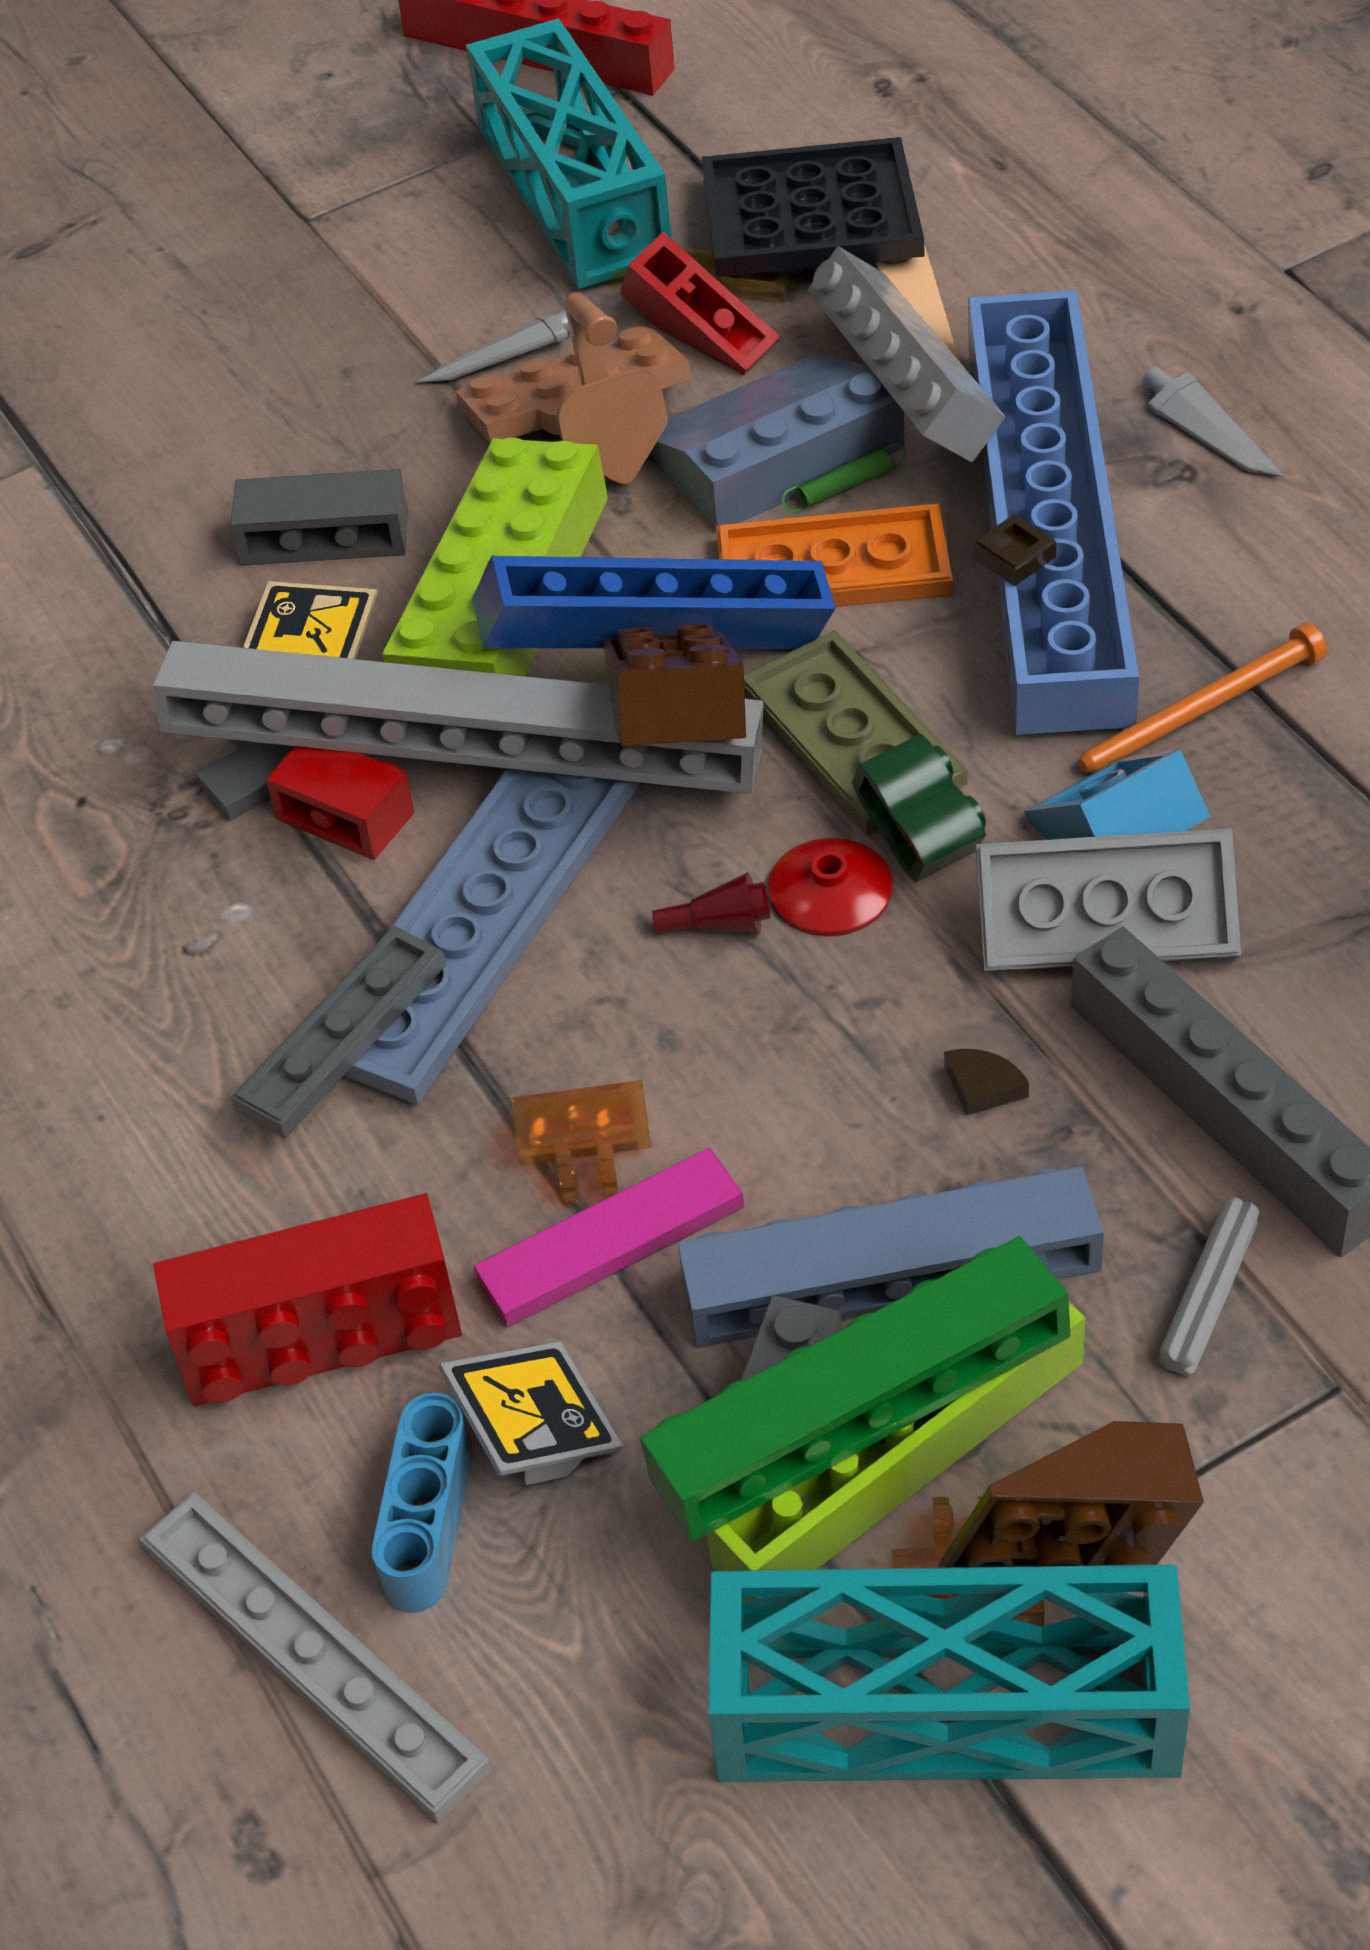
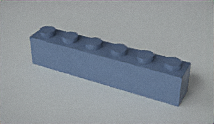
(880, 1252)

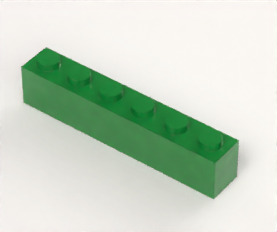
(855, 1387)

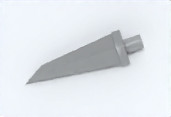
(533, 335)
(1199, 415)

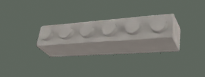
(906, 355)

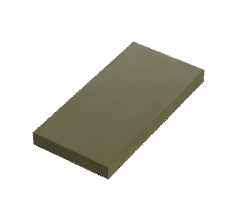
(836, 716)

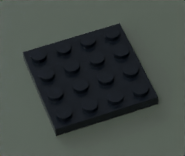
(802, 202)

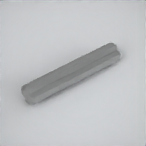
(1209, 1286)

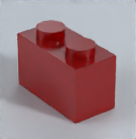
(341, 798)

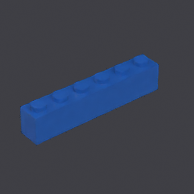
(591, 598)

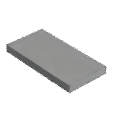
(1063, 895)

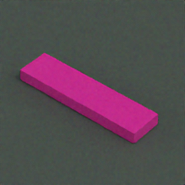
(608, 1236)

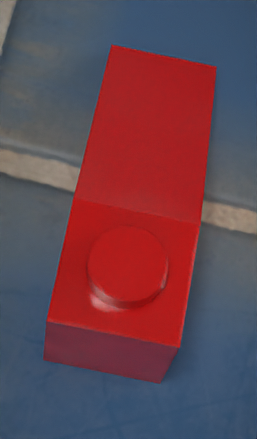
(695, 306)

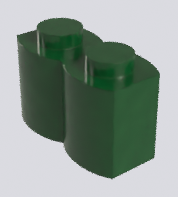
(919, 807)

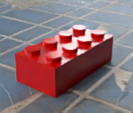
(307, 1300)

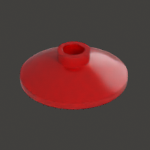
(830, 887)

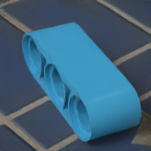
(425, 1530)

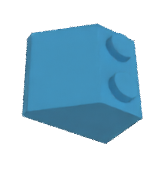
(1125, 799)

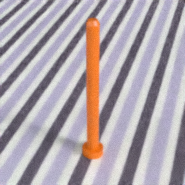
(1305, 645)

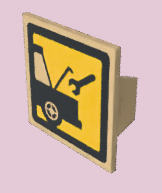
(311, 619)

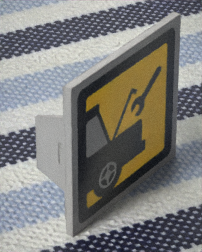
(531, 1411)

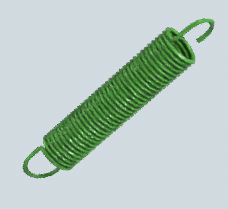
(844, 477)

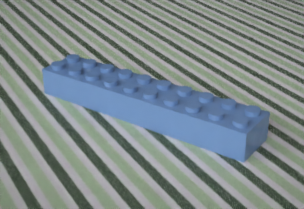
(1046, 464)

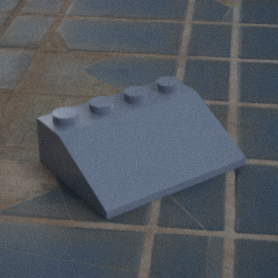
(774, 434)

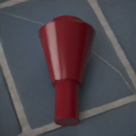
(727, 908)

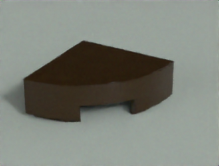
(984, 1079)

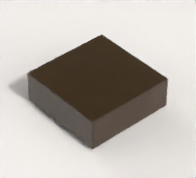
(1014, 550)

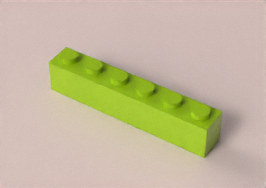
(846, 1500)

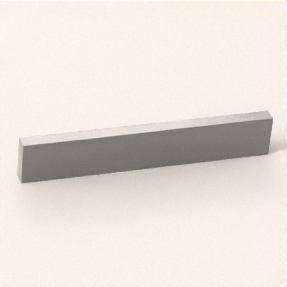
(317, 1657)

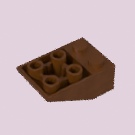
(675, 686)
(1092, 1503)

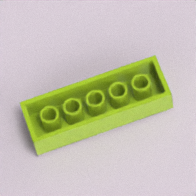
(519, 503)

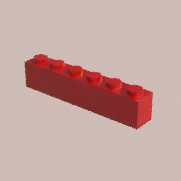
(620, 44)

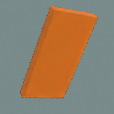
(863, 553)

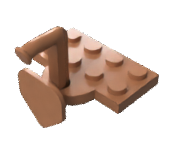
(595, 395)

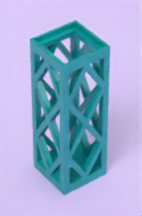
(606, 135)
(981, 1627)

